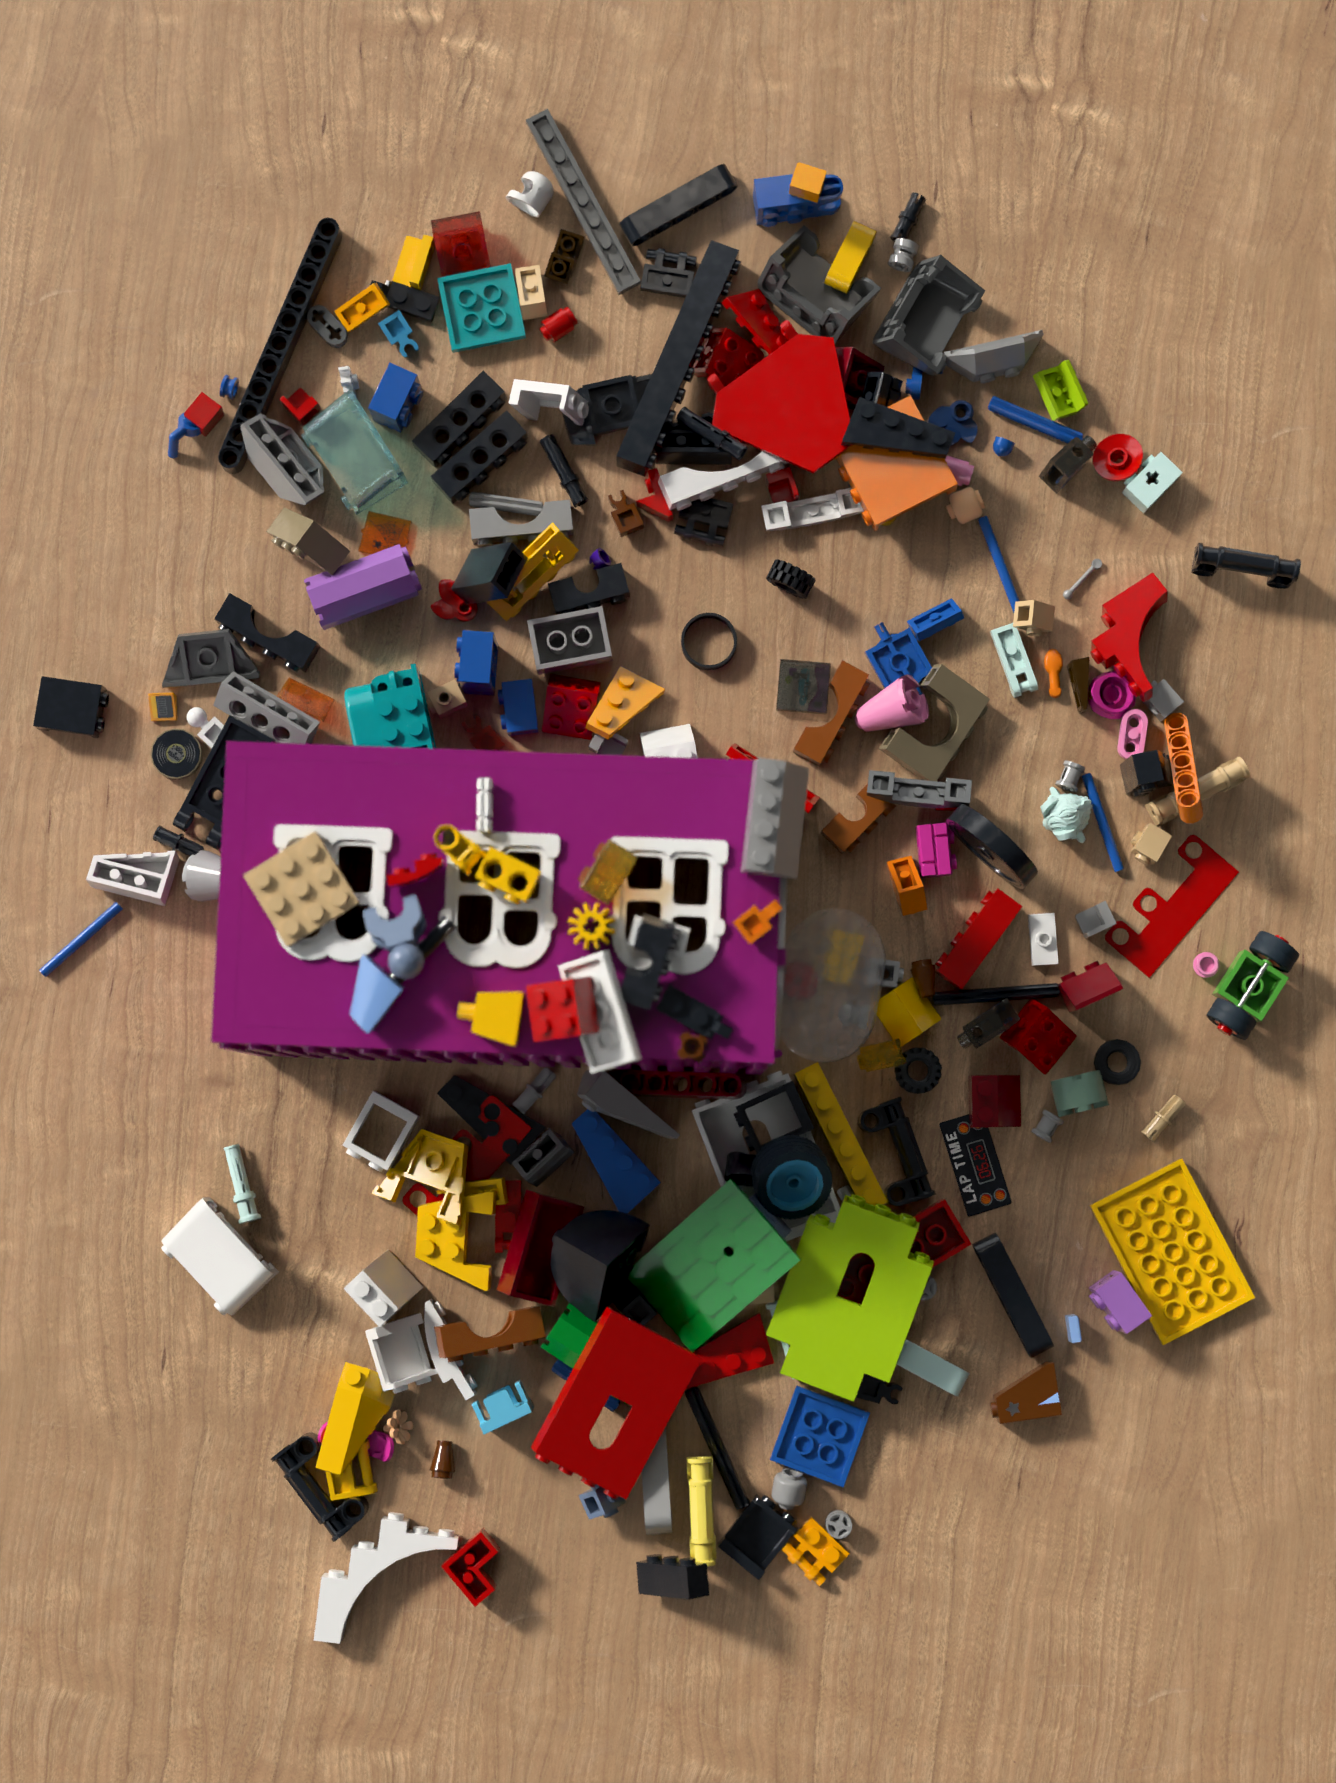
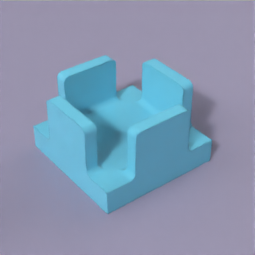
(503, 1407)

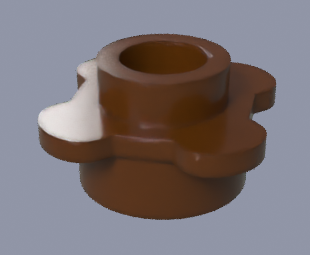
(685, 1051)

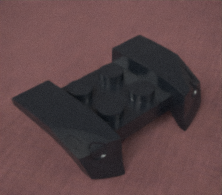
(610, 407)

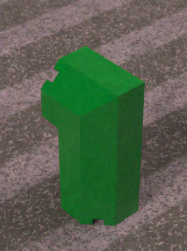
(570, 1336)

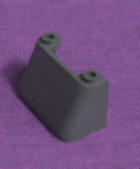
(796, 285)
(928, 314)

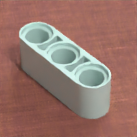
(932, 1368)

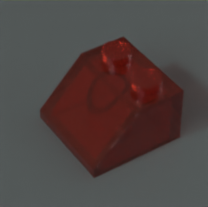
(460, 243)

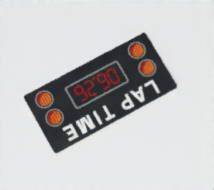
(975, 1166)

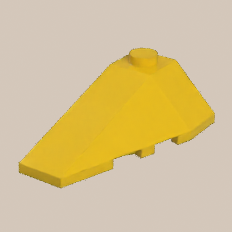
(353, 1417)

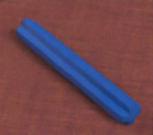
(1033, 420)

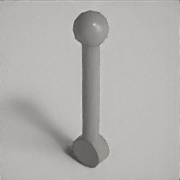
(1096, 564)

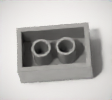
(569, 640)

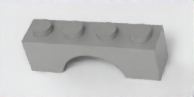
(489, 527)

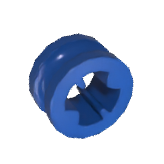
(229, 387)

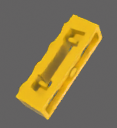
(537, 569)

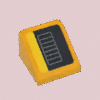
(163, 706)

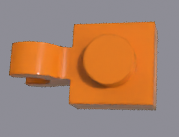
(754, 922)

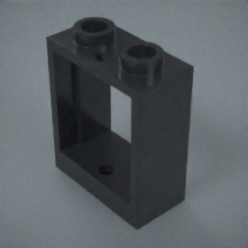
(799, 1108)

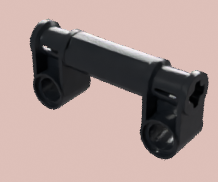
(1280, 572)
(906, 1148)
(335, 1519)

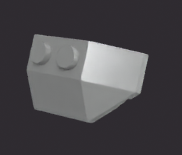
(994, 358)
(283, 459)

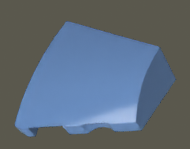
(372, 994)

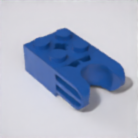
(776, 205)

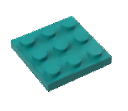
(481, 308)

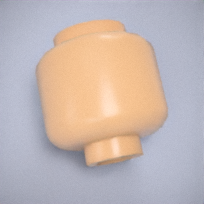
(965, 505)

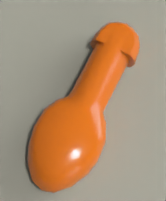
(1053, 665)

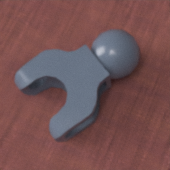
(400, 937)

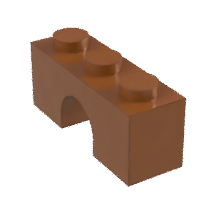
(845, 833)

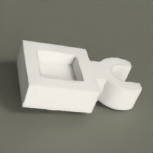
(348, 380)

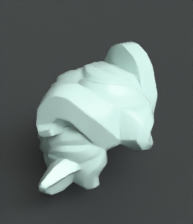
(1066, 815)

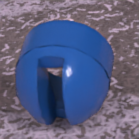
(1002, 446)

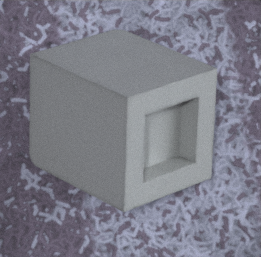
(611, 746)
(1095, 919)

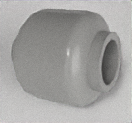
(789, 1488)

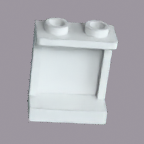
(530, 395)
(400, 1353)

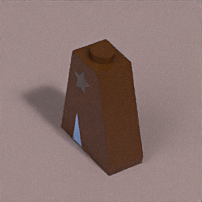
(1028, 1397)

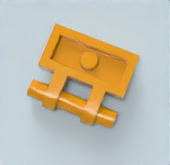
(820, 1545)

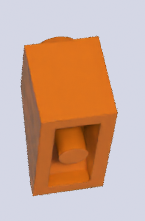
(907, 885)

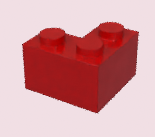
(466, 1567)

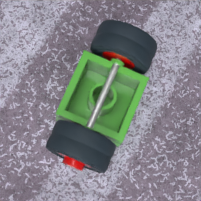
(1251, 985)

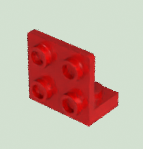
(727, 356)
(569, 706)
(1039, 1036)

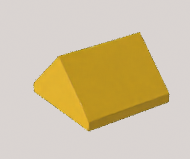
(906, 1013)

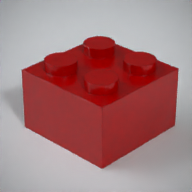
(562, 1008)

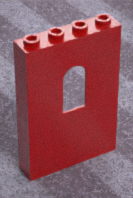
(635, 1368)

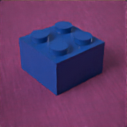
(395, 398)

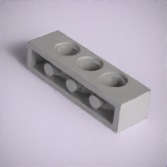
(265, 711)

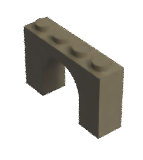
(964, 706)

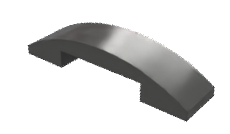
(918, 792)

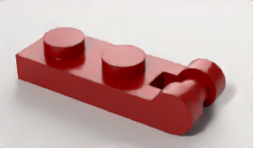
(507, 1214)

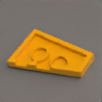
(621, 702)

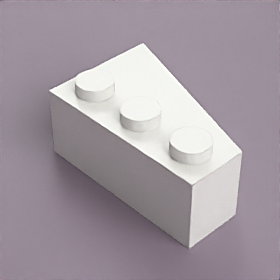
(136, 875)

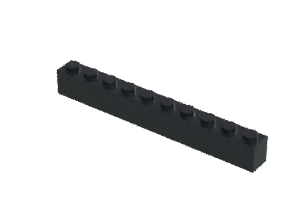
(677, 359)

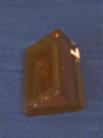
(306, 699)

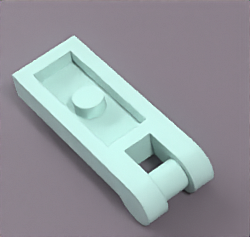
(1014, 659)

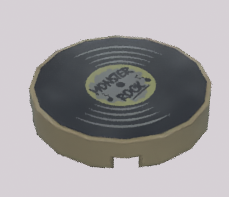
(176, 754)

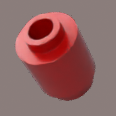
(558, 324)

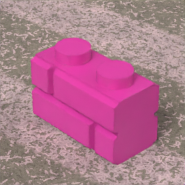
(934, 850)

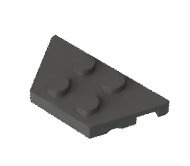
(207, 659)

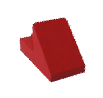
(656, 503)

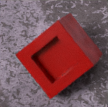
(301, 406)
(204, 413)
(782, 486)

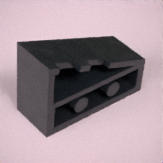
(1146, 772)

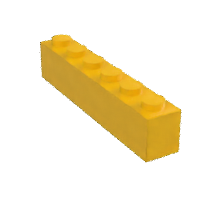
(839, 1134)

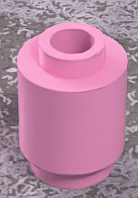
(960, 469)

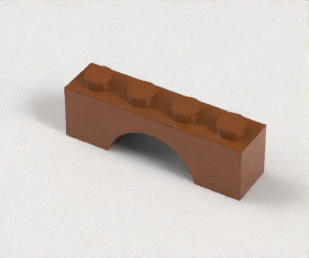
(816, 741)
(521, 1325)

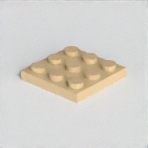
(301, 889)

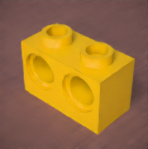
(512, 869)

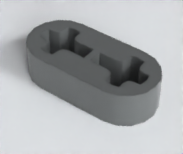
(323, 330)

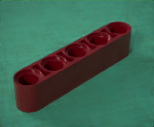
(693, 1090)

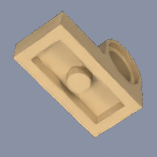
(531, 292)

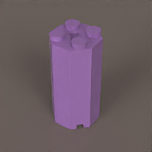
(363, 586)

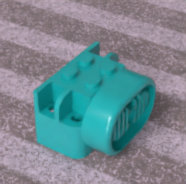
(390, 711)

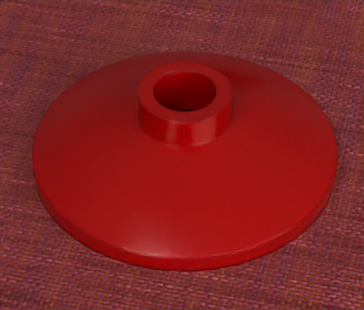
(1114, 448)

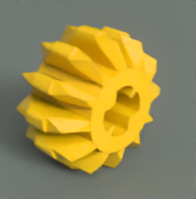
(600, 931)

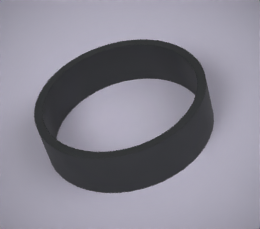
(714, 616)

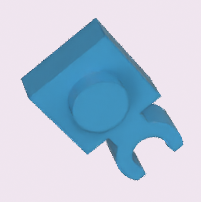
(397, 330)

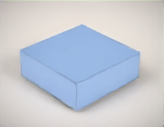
(1073, 1328)

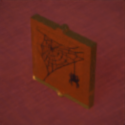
(383, 532)

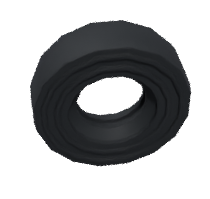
(1128, 1051)

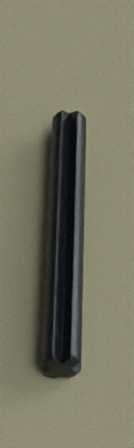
(996, 994)
(717, 1447)

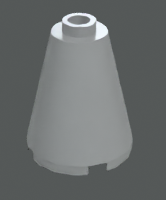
(202, 876)

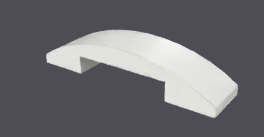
(810, 511)

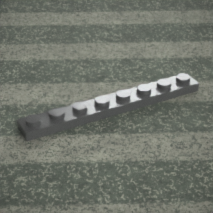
(583, 202)

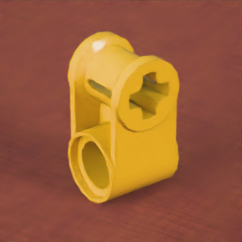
(459, 849)

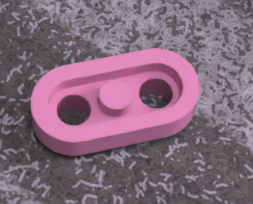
(1132, 735)

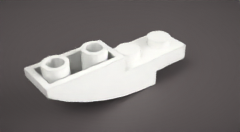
(447, 1370)

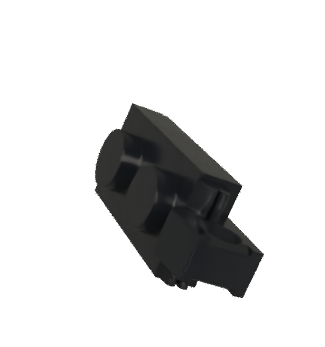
(409, 300)
(692, 1013)

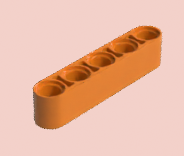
(1183, 768)

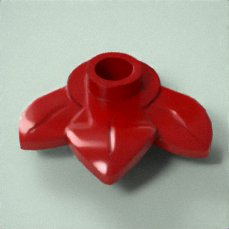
(450, 604)

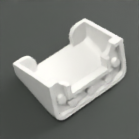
(217, 1257)

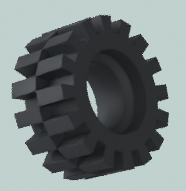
(790, 579)
(929, 1081)

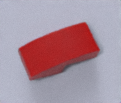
(424, 868)

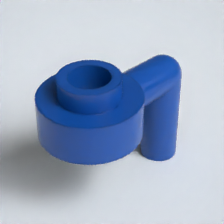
(913, 385)
(185, 428)

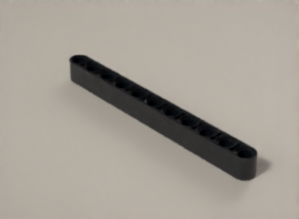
(280, 333)

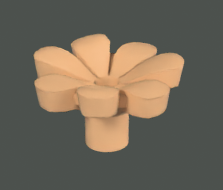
(398, 1427)

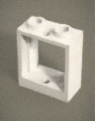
(394, 1108)

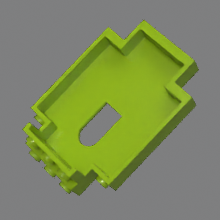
(837, 1338)

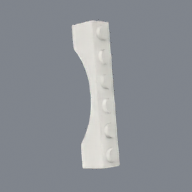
(687, 485)

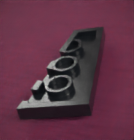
(886, 428)
(466, 1102)

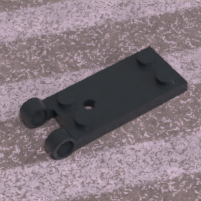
(212, 778)

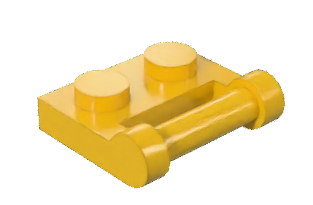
(345, 1485)

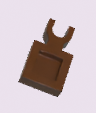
(625, 516)

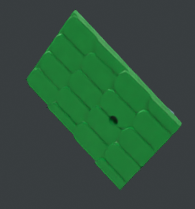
(697, 1277)

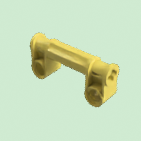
(701, 1509)

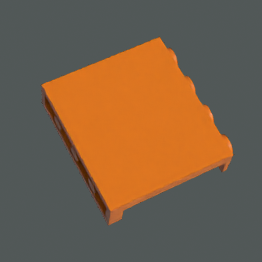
(892, 481)

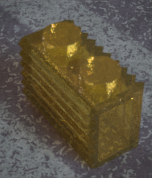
(608, 871)

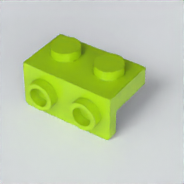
(1061, 390)

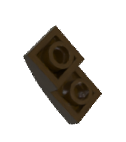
(565, 256)

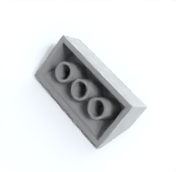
(775, 818)

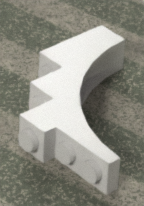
(366, 1561)

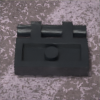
(665, 279)
(708, 512)

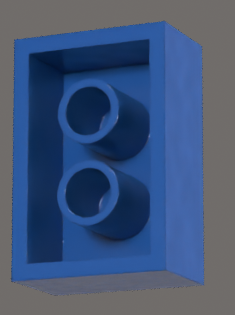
(477, 662)

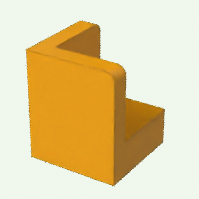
(807, 182)

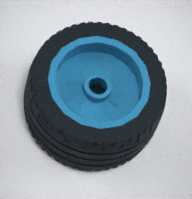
(791, 1177)

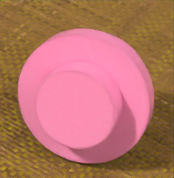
(1206, 965)

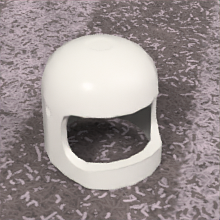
(535, 195)

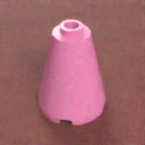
(894, 707)

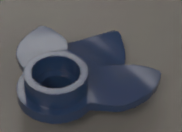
(962, 426)

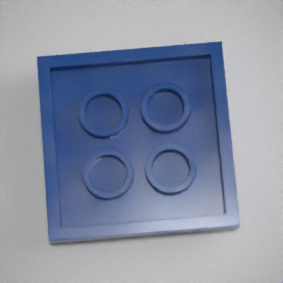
(819, 1436)

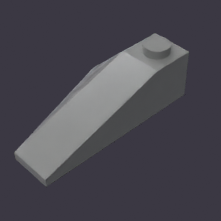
(609, 1097)

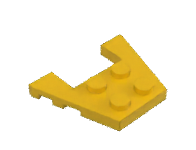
(433, 1162)
(446, 1243)

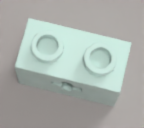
(1145, 495)

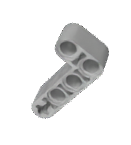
(657, 1491)

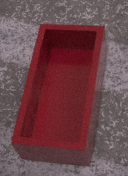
(528, 1260)

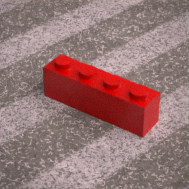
(978, 939)

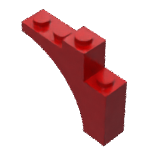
(1126, 620)

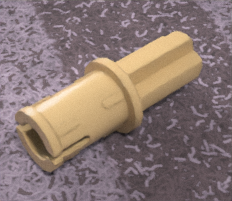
(1163, 1118)

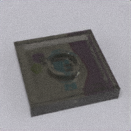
(803, 686)

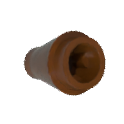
(924, 977)
(443, 1461)

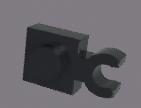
(874, 1389)

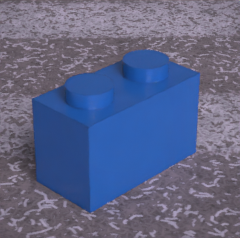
(519, 707)

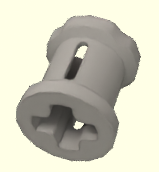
(1070, 776)
(1047, 1126)

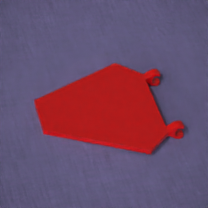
(788, 402)

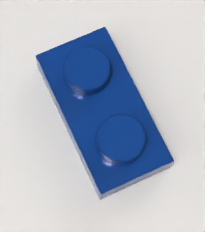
(935, 619)

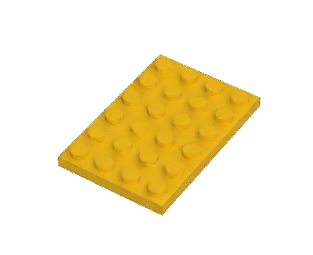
(1172, 1251)

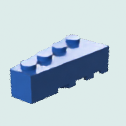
(618, 1166)

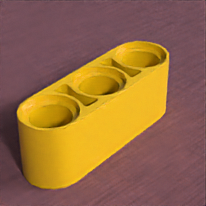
(850, 257)

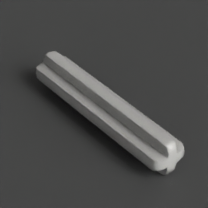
(505, 503)

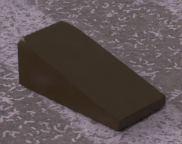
(1079, 678)

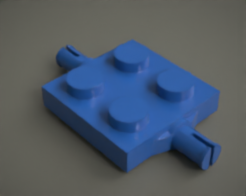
(897, 656)

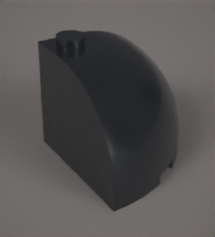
(595, 1257)

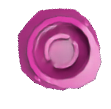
(1110, 695)

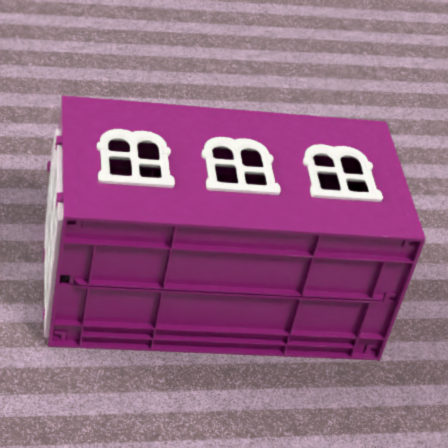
(545, 803)

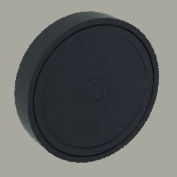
(992, 846)

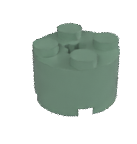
(1079, 1093)

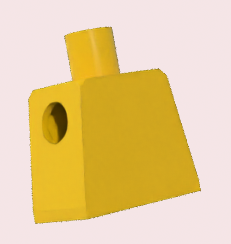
(495, 1015)

